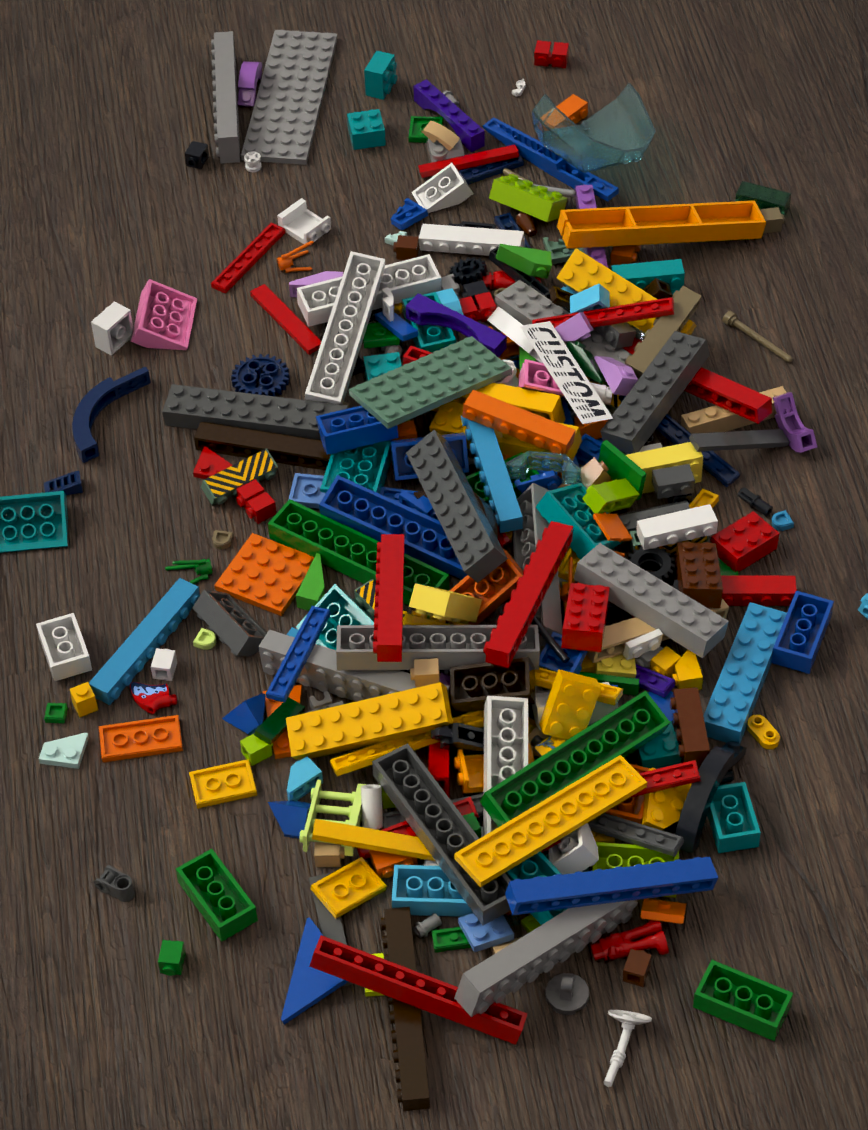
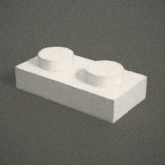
(643, 644)

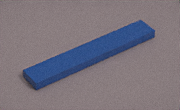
(298, 654)

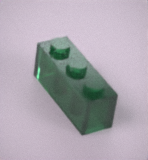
(764, 196)

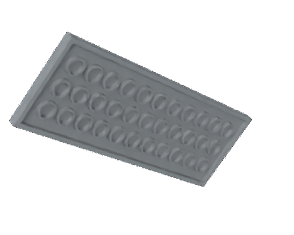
(290, 96)

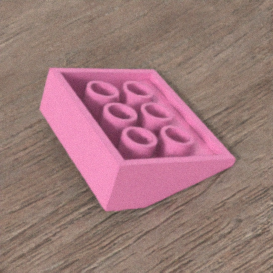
(163, 317)

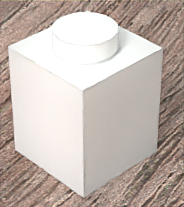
(164, 664)

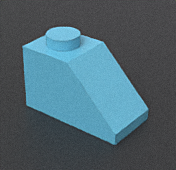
(450, 300)
(302, 778)

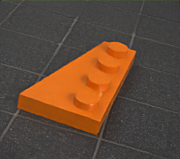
(281, 744)

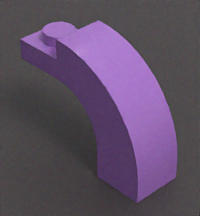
(248, 77)
(787, 419)

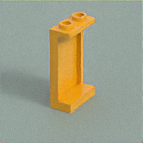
(472, 770)

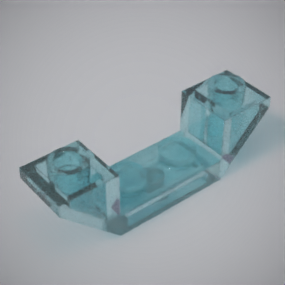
(544, 461)

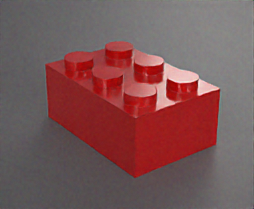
(745, 541)

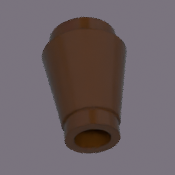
(526, 223)

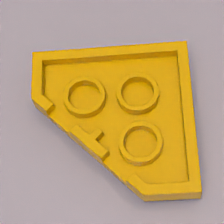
(664, 806)

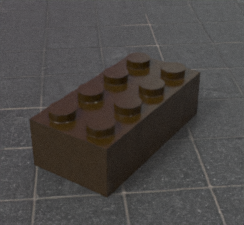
(475, 682)

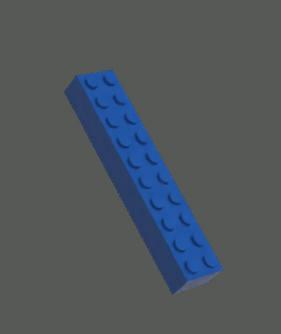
(377, 515)

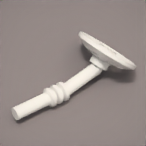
(629, 1020)

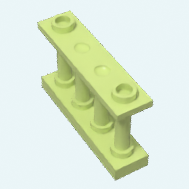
(353, 812)

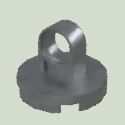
(567, 993)

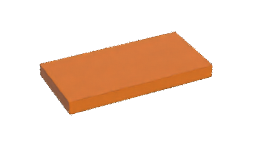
(140, 738)

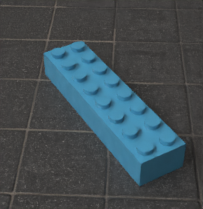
(743, 674)

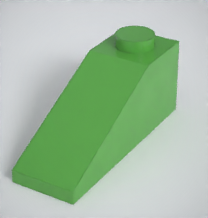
(527, 260)
(312, 587)

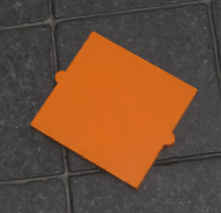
(612, 527)

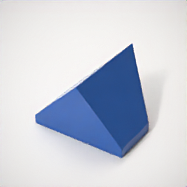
(248, 714)
(291, 816)

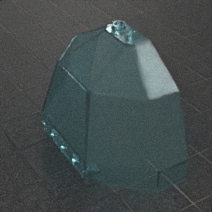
(603, 141)

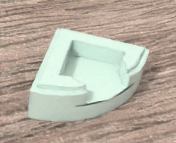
(390, 239)

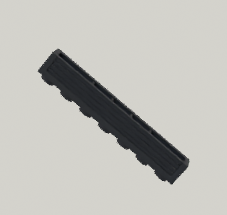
(518, 275)

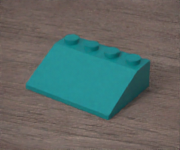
(361, 465)
(567, 507)
(33, 521)
(343, 612)

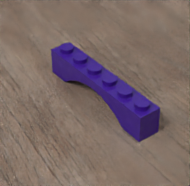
(469, 132)
(428, 312)

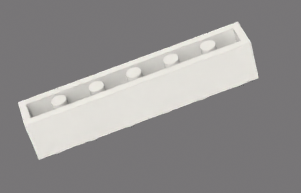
(466, 239)

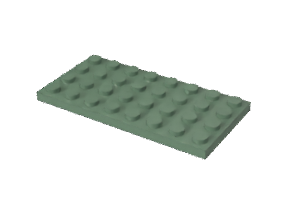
(430, 382)

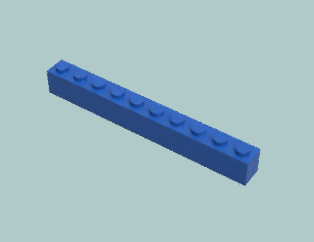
(610, 885)

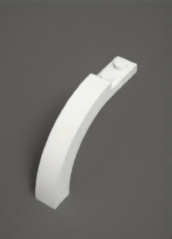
(511, 328)

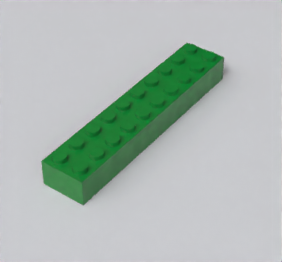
(344, 548)
(596, 745)

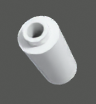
(372, 806)

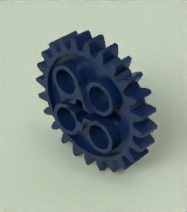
(271, 381)

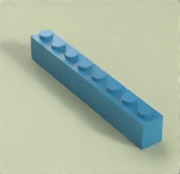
(494, 475)
(144, 640)

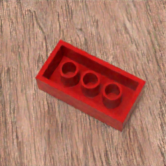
(585, 617)

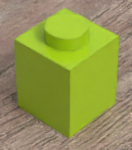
(255, 749)

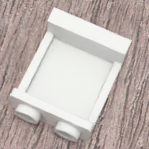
(303, 223)

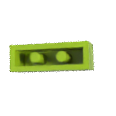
(610, 496)

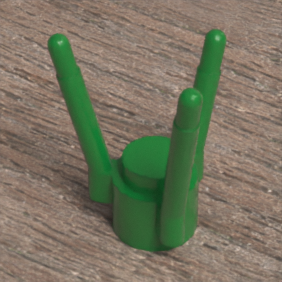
(201, 567)

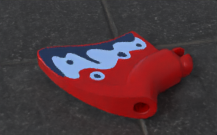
(152, 696)

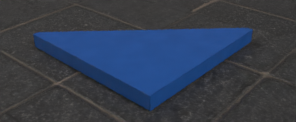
(308, 983)

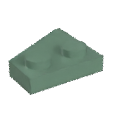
(558, 250)

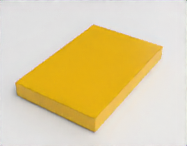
(223, 783)
(348, 887)

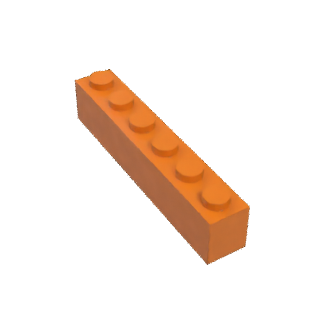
(518, 423)

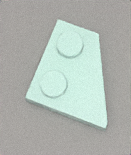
(64, 751)

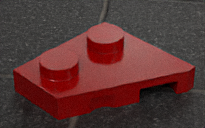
(209, 464)

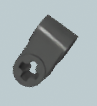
(115, 884)

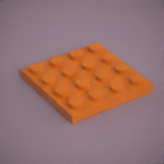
(265, 574)

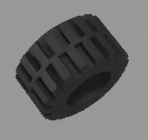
(655, 560)

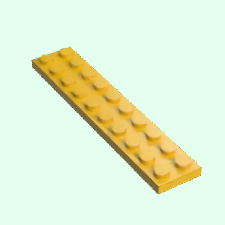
(550, 820)

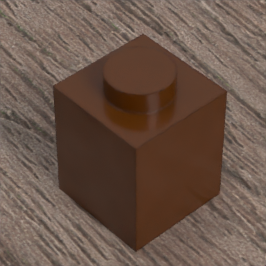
(406, 247)
(637, 967)

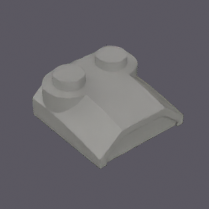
(438, 152)

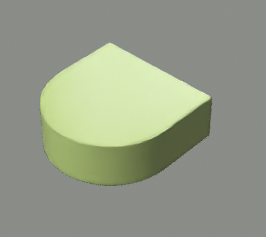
(205, 639)

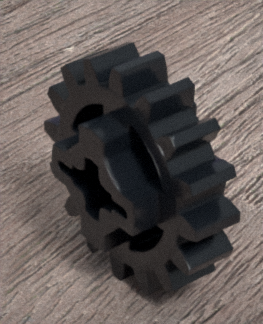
(468, 270)

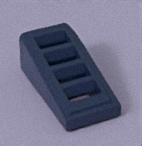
(69, 484)

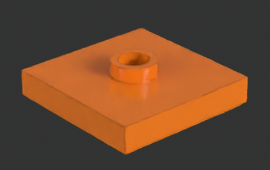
(663, 911)

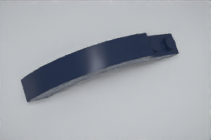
(95, 402)

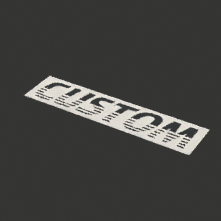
(566, 372)

